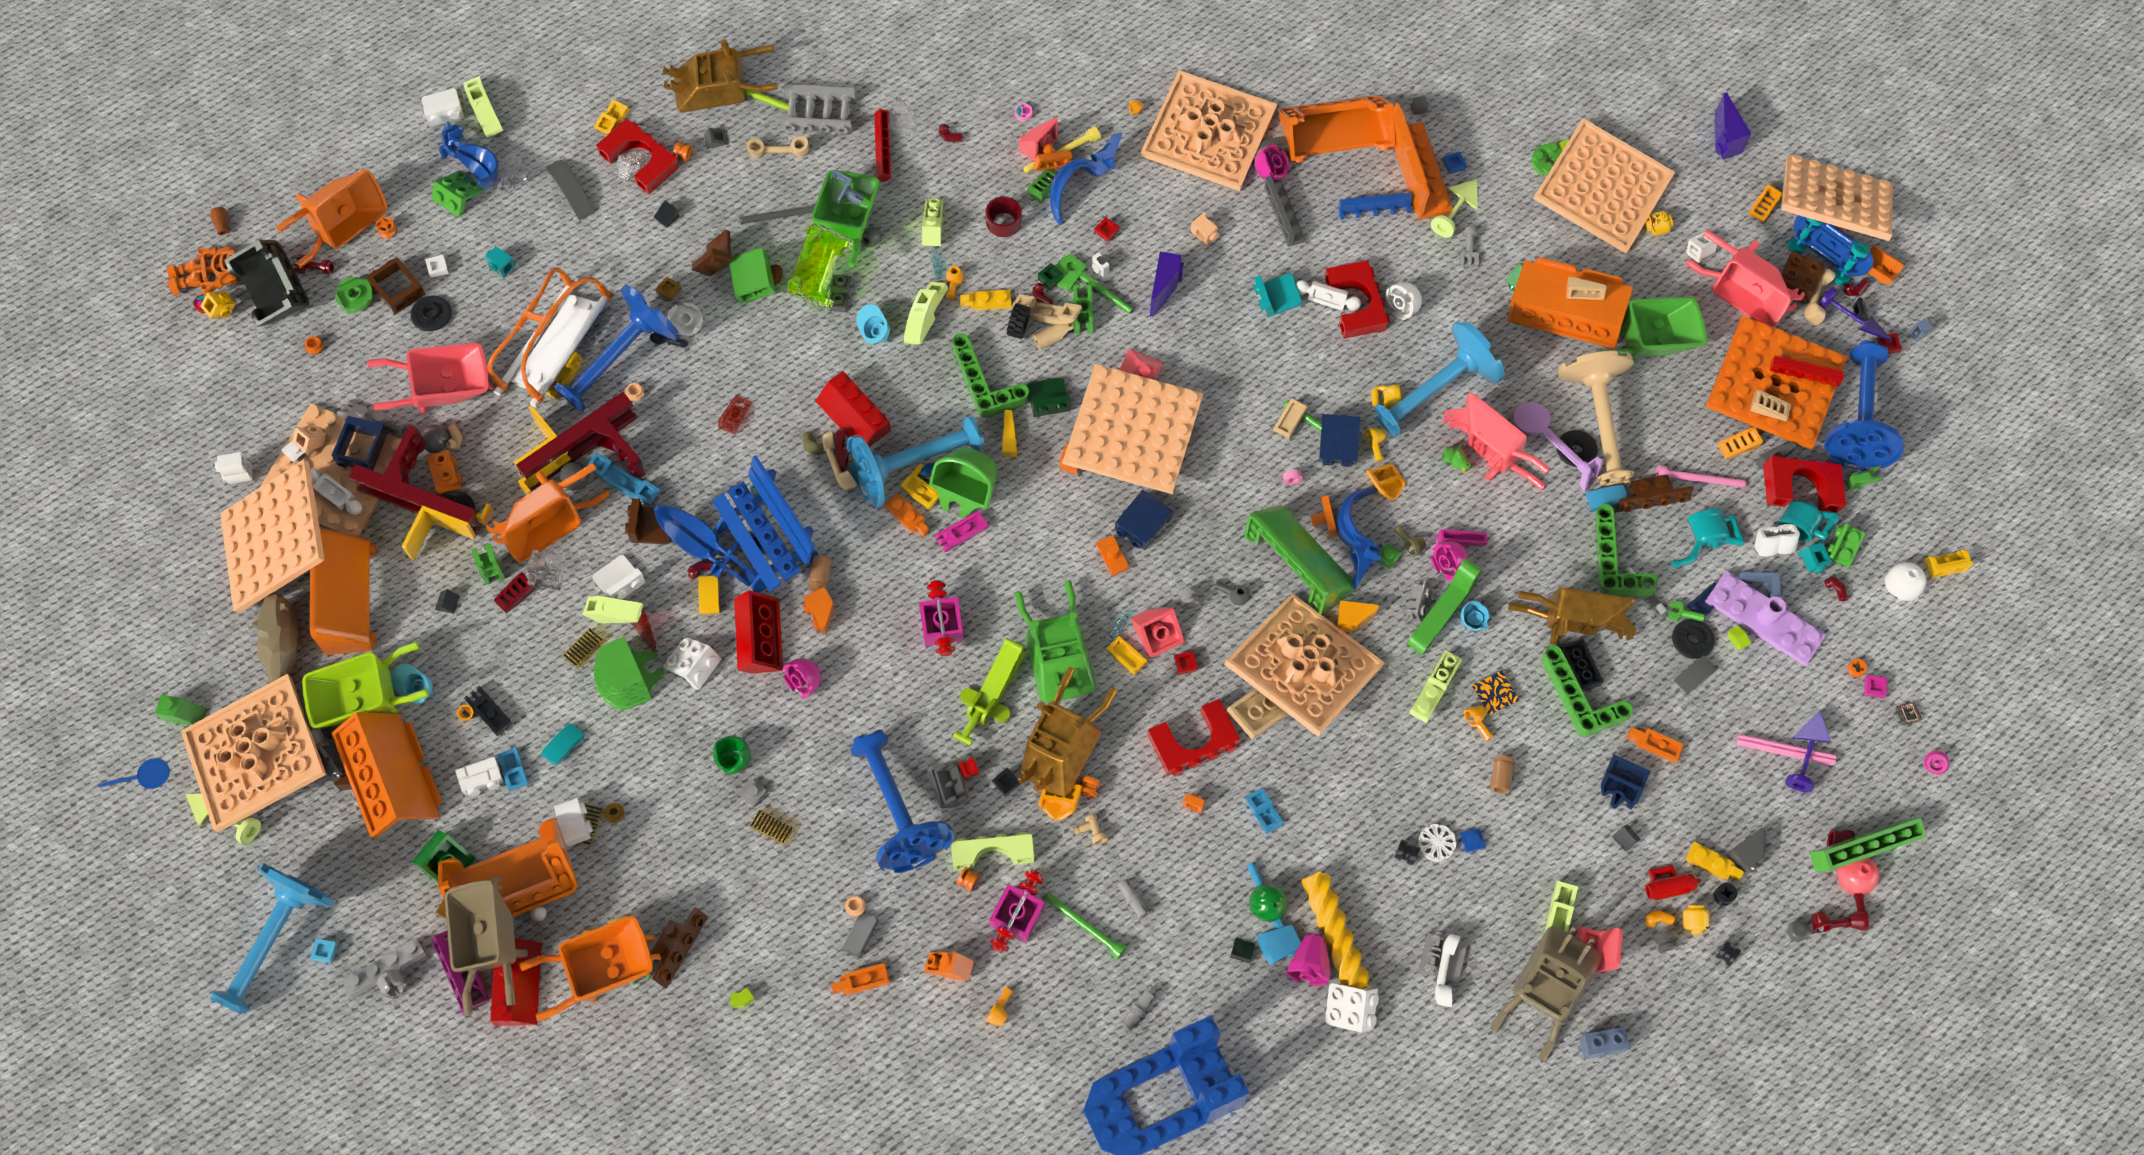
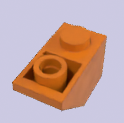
(821, 609)
(949, 965)

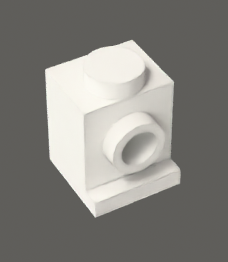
(1700, 247)

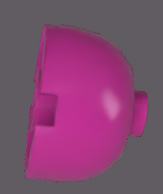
(1272, 162)
(1446, 556)
(801, 673)

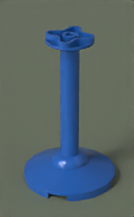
(642, 320)
(1865, 440)
(912, 841)

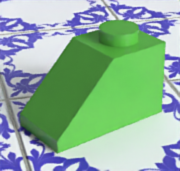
(179, 710)

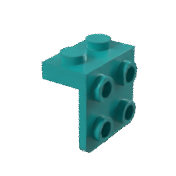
(1277, 294)

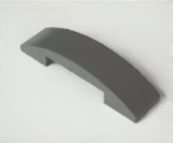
(570, 188)

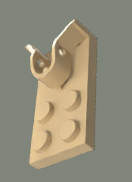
(1256, 713)

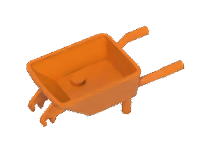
(339, 210)
(542, 516)
(600, 961)

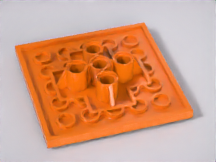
(1748, 370)

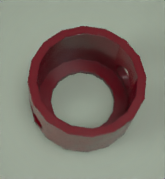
(1003, 205)

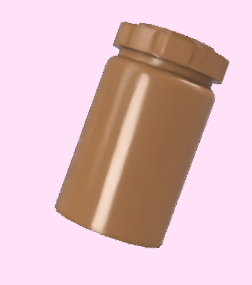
(819, 572)
(1502, 774)

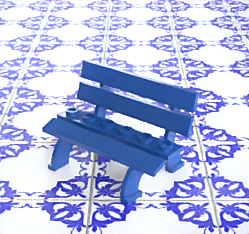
(763, 530)

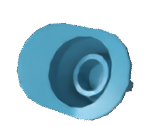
(873, 324)
(408, 680)

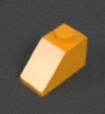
(1354, 615)

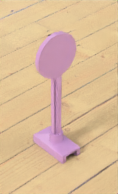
(1535, 419)

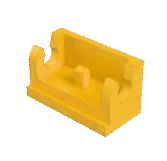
(1948, 563)

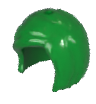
(729, 750)
(1262, 902)

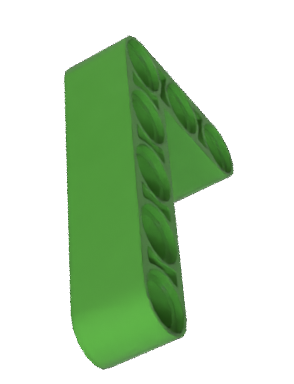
(979, 383)
(1610, 559)
(1446, 606)
(1578, 698)

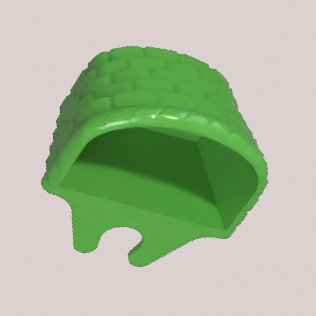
(965, 478)
(622, 675)

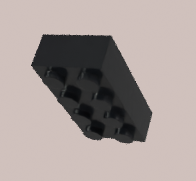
(1582, 664)

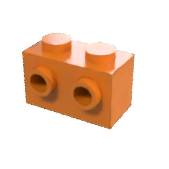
(444, 473)

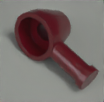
(1822, 919)
(1859, 919)

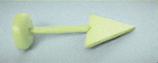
(1467, 192)
(246, 830)

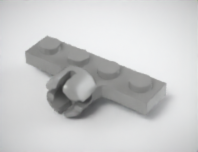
(385, 972)

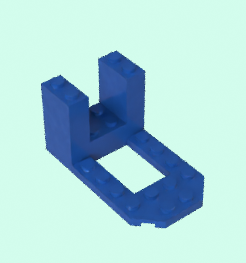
(1205, 1074)

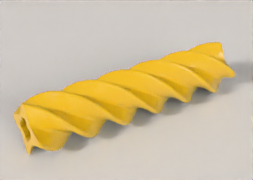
(1338, 937)

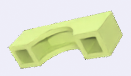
(1017, 848)

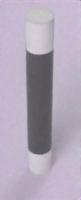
(1653, 599)

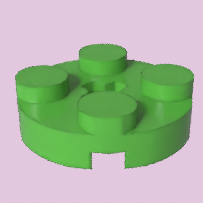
(1540, 156)
(357, 303)

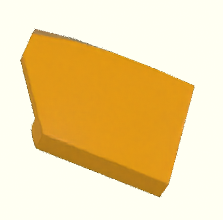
(1387, 480)
(1057, 806)

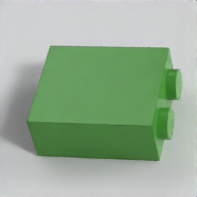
(752, 275)

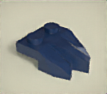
(1623, 781)

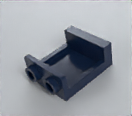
(1339, 440)
(1143, 519)

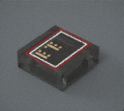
(1908, 714)

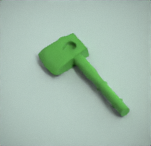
(1074, 270)

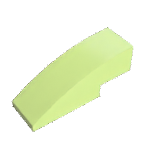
(1561, 906)

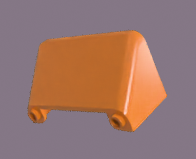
(1338, 126)
(342, 595)
(528, 874)

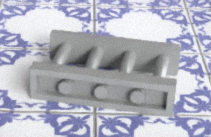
(818, 93)

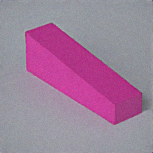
(1465, 538)

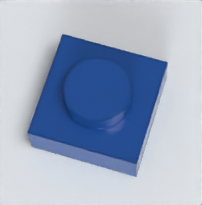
(1454, 162)
(1472, 840)

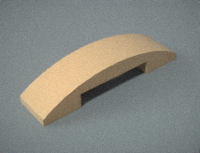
(1049, 313)

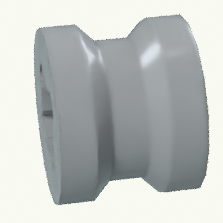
(1188, 598)

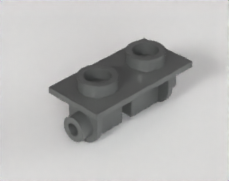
(330, 760)

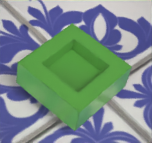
(1389, 555)

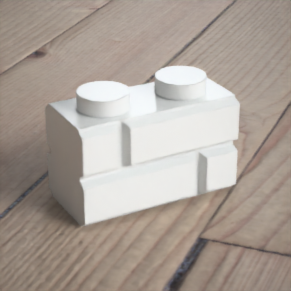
(480, 776)

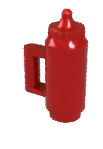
(1669, 886)

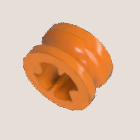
(1852, 670)

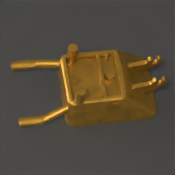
(713, 78)
(1580, 612)
(1060, 743)

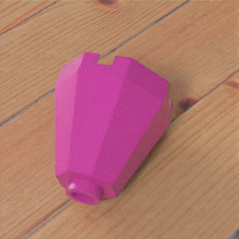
(1310, 961)

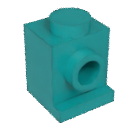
(499, 261)
(1815, 558)

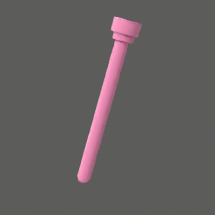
(1663, 470)

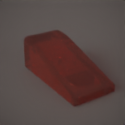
(733, 415)
(644, 630)

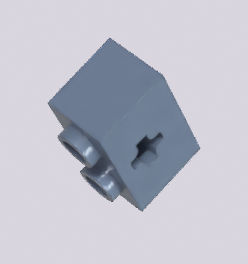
(1604, 1043)

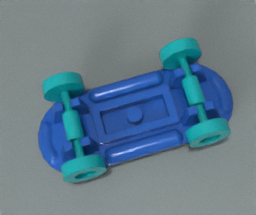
(1834, 246)

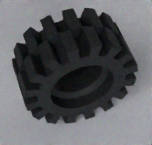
(1018, 321)

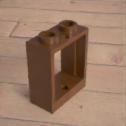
(405, 297)

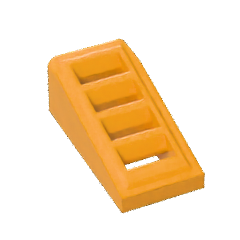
(1771, 191)
(1751, 438)

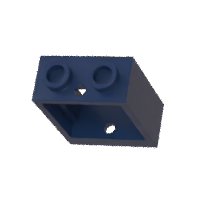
(362, 426)

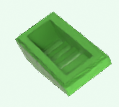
(1037, 194)

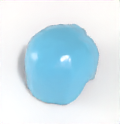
(1474, 616)

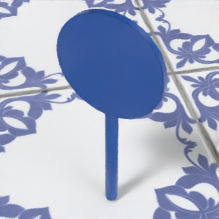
(149, 775)

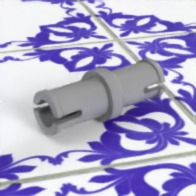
(1133, 899)
(1137, 1010)

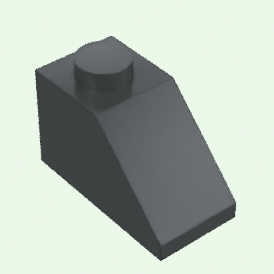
(1749, 852)

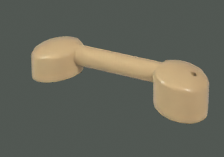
(798, 147)
(1814, 312)
(844, 478)

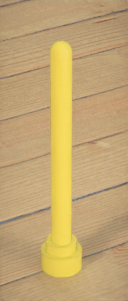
(1092, 135)

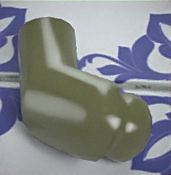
(811, 446)

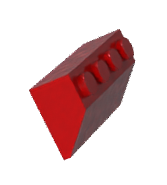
(852, 410)
(758, 633)
(525, 990)

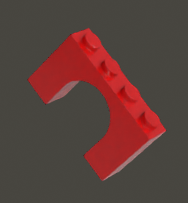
(630, 136)
(1359, 277)
(1824, 475)
(1176, 758)

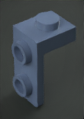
(1772, 579)

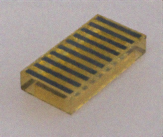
(583, 648)
(594, 815)
(771, 827)

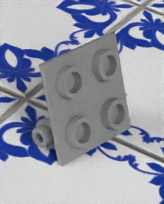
(1432, 956)

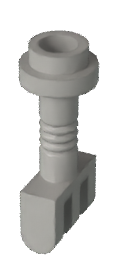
(1470, 233)

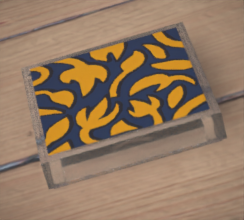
(1495, 693)

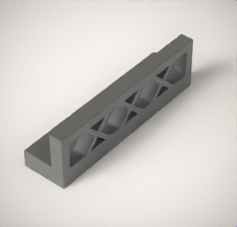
(1284, 212)

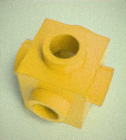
(218, 304)

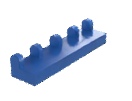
(1375, 203)

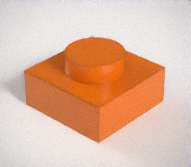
(1193, 802)

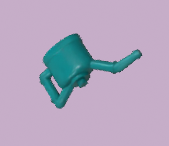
(1808, 519)
(1711, 530)

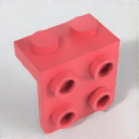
(1607, 943)

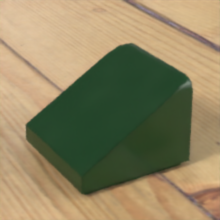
(1050, 276)

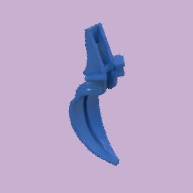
(476, 158)
(1098, 165)
(700, 541)
(1364, 547)

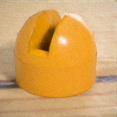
(1136, 105)
(469, 710)

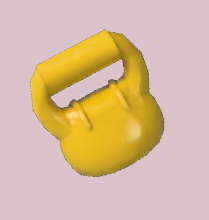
(1391, 393)

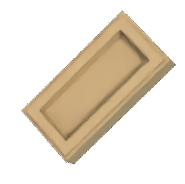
(1290, 418)

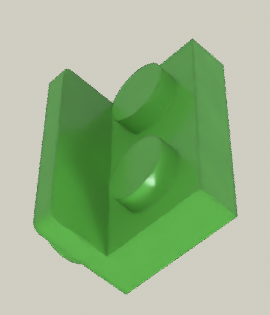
(1845, 545)

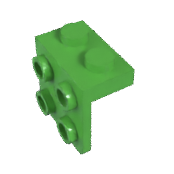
(454, 190)

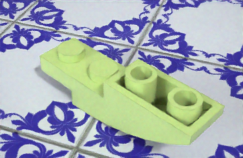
(482, 107)
(922, 310)
(1435, 686)

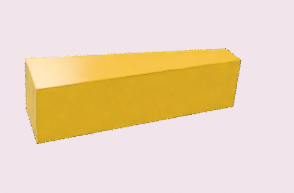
(1009, 445)

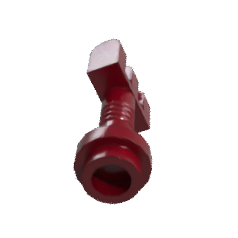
(326, 266)

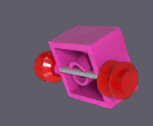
(941, 619)

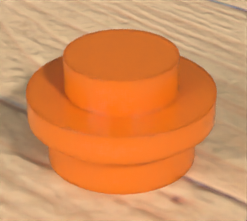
(314, 345)

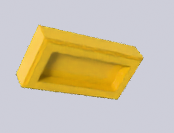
(1126, 655)

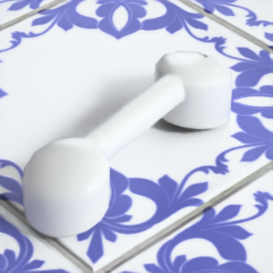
(1443, 993)

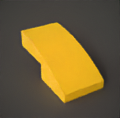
(612, 117)
(709, 595)

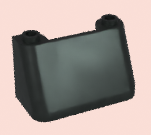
(268, 280)

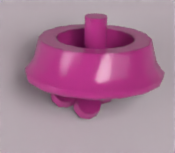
(1936, 762)

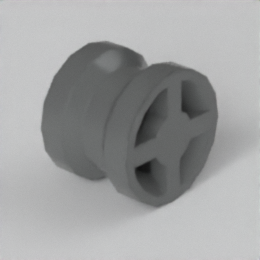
(1666, 941)

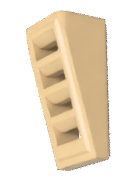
(1584, 289)
(1768, 411)

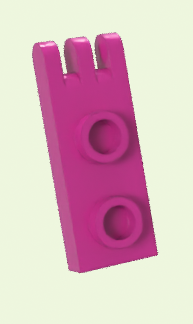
(961, 531)

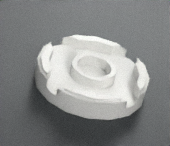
(686, 319)

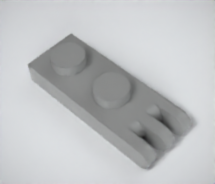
(358, 411)

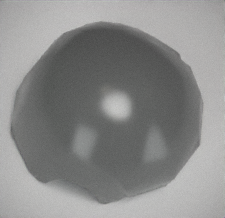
(435, 438)
(571, 469)

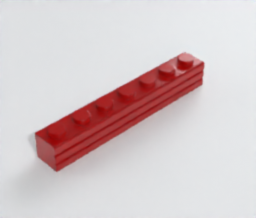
(882, 145)

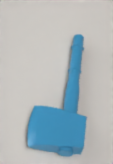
(1281, 941)

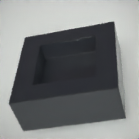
(1006, 782)

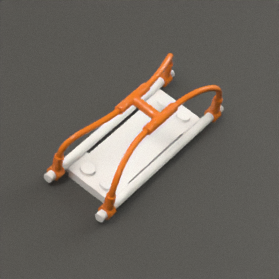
(558, 342)

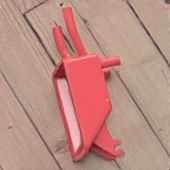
(1750, 283)
(440, 375)
(1494, 438)

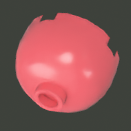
(1859, 876)

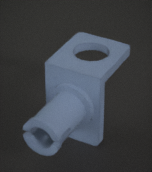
(847, 192)

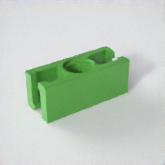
(1086, 303)
(488, 564)

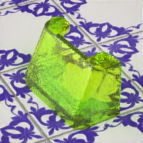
(816, 265)

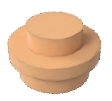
(634, 391)
(855, 906)

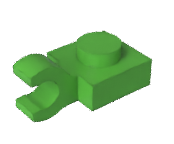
(1859, 480)

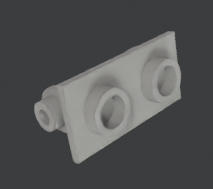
(1421, 593)

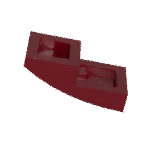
(842, 454)

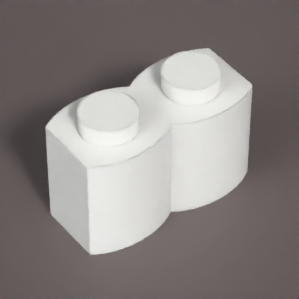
(234, 468)
(1776, 540)
(573, 821)

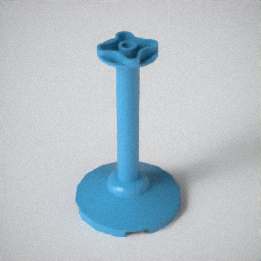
(1472, 356)
(872, 469)
(291, 894)

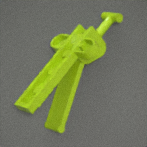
(986, 702)

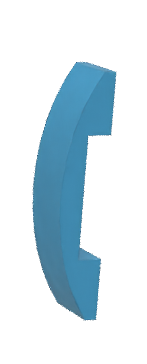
(622, 480)

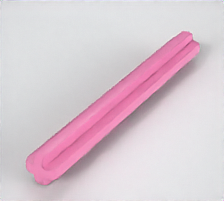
(1785, 749)

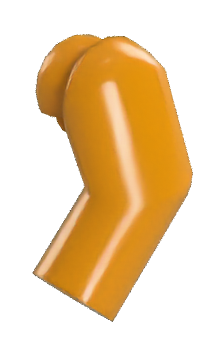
(1657, 916)

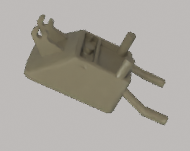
(481, 934)
(1554, 980)

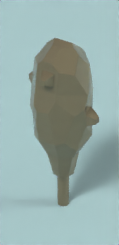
(277, 636)

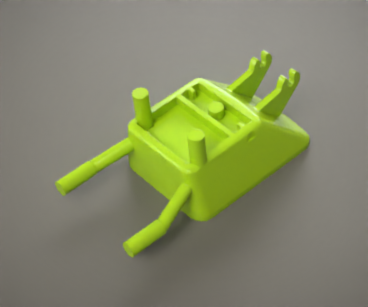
(352, 687)

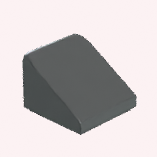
(715, 138)

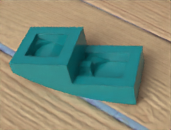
(562, 743)

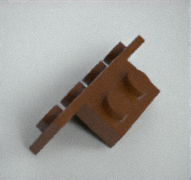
(1653, 492)
(675, 944)

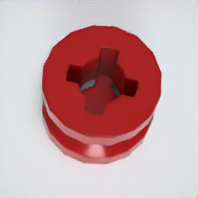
(968, 768)

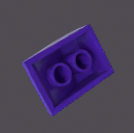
(1730, 129)
(1167, 276)

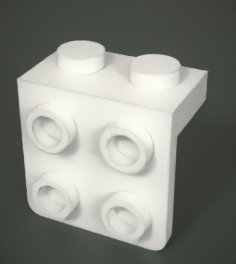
(442, 107)
(618, 578)
(693, 661)
(1352, 1007)

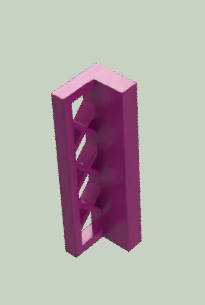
(454, 978)

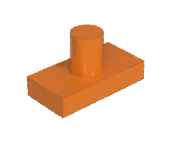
(1051, 159)
(1326, 517)
(1112, 555)

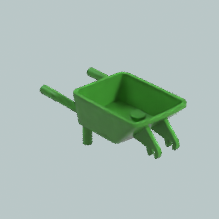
(847, 216)
(1662, 327)
(1054, 647)

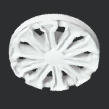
(1437, 842)

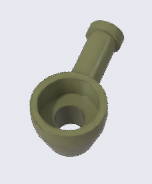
(1417, 543)

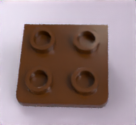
(716, 256)
(1802, 274)
(643, 525)

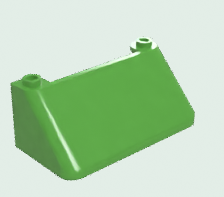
(1302, 553)

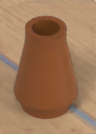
(220, 220)

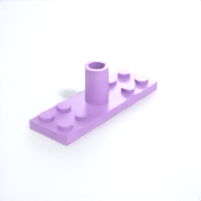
(1765, 618)

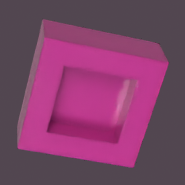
(1875, 686)

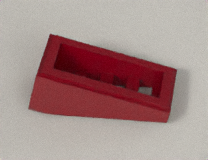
(526, 591)

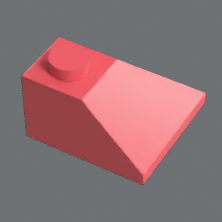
(1036, 138)
(1141, 365)
(1158, 630)

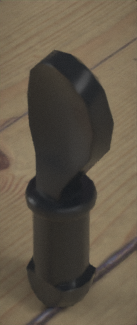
(659, 339)

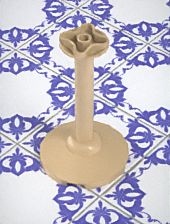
(1596, 372)

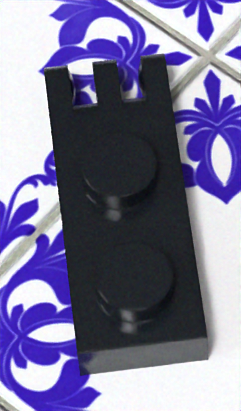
(488, 711)

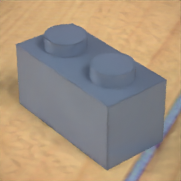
(1920, 330)

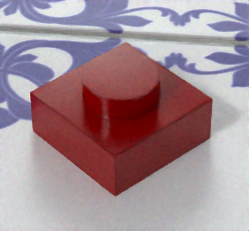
(1106, 229)
(1894, 346)
(1185, 663)

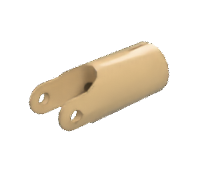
(1051, 335)

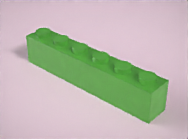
(1868, 844)

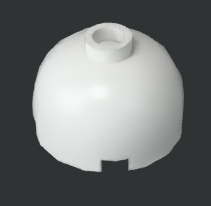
(1403, 297)
(1905, 581)

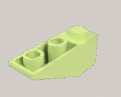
(932, 222)
(612, 610)

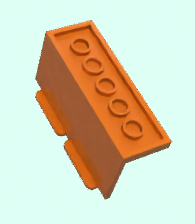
(1420, 168)
(1543, 304)
(386, 770)

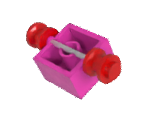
(1017, 912)

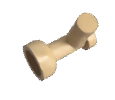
(1091, 824)

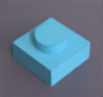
(323, 951)

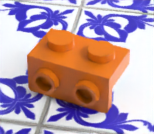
(1884, 266)

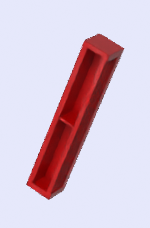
(1806, 371)

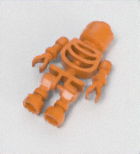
(201, 272)

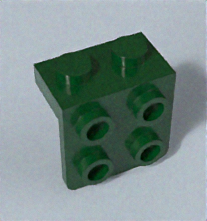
(1048, 397)

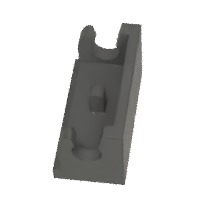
(949, 785)

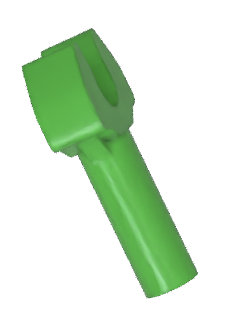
(1682, 612)

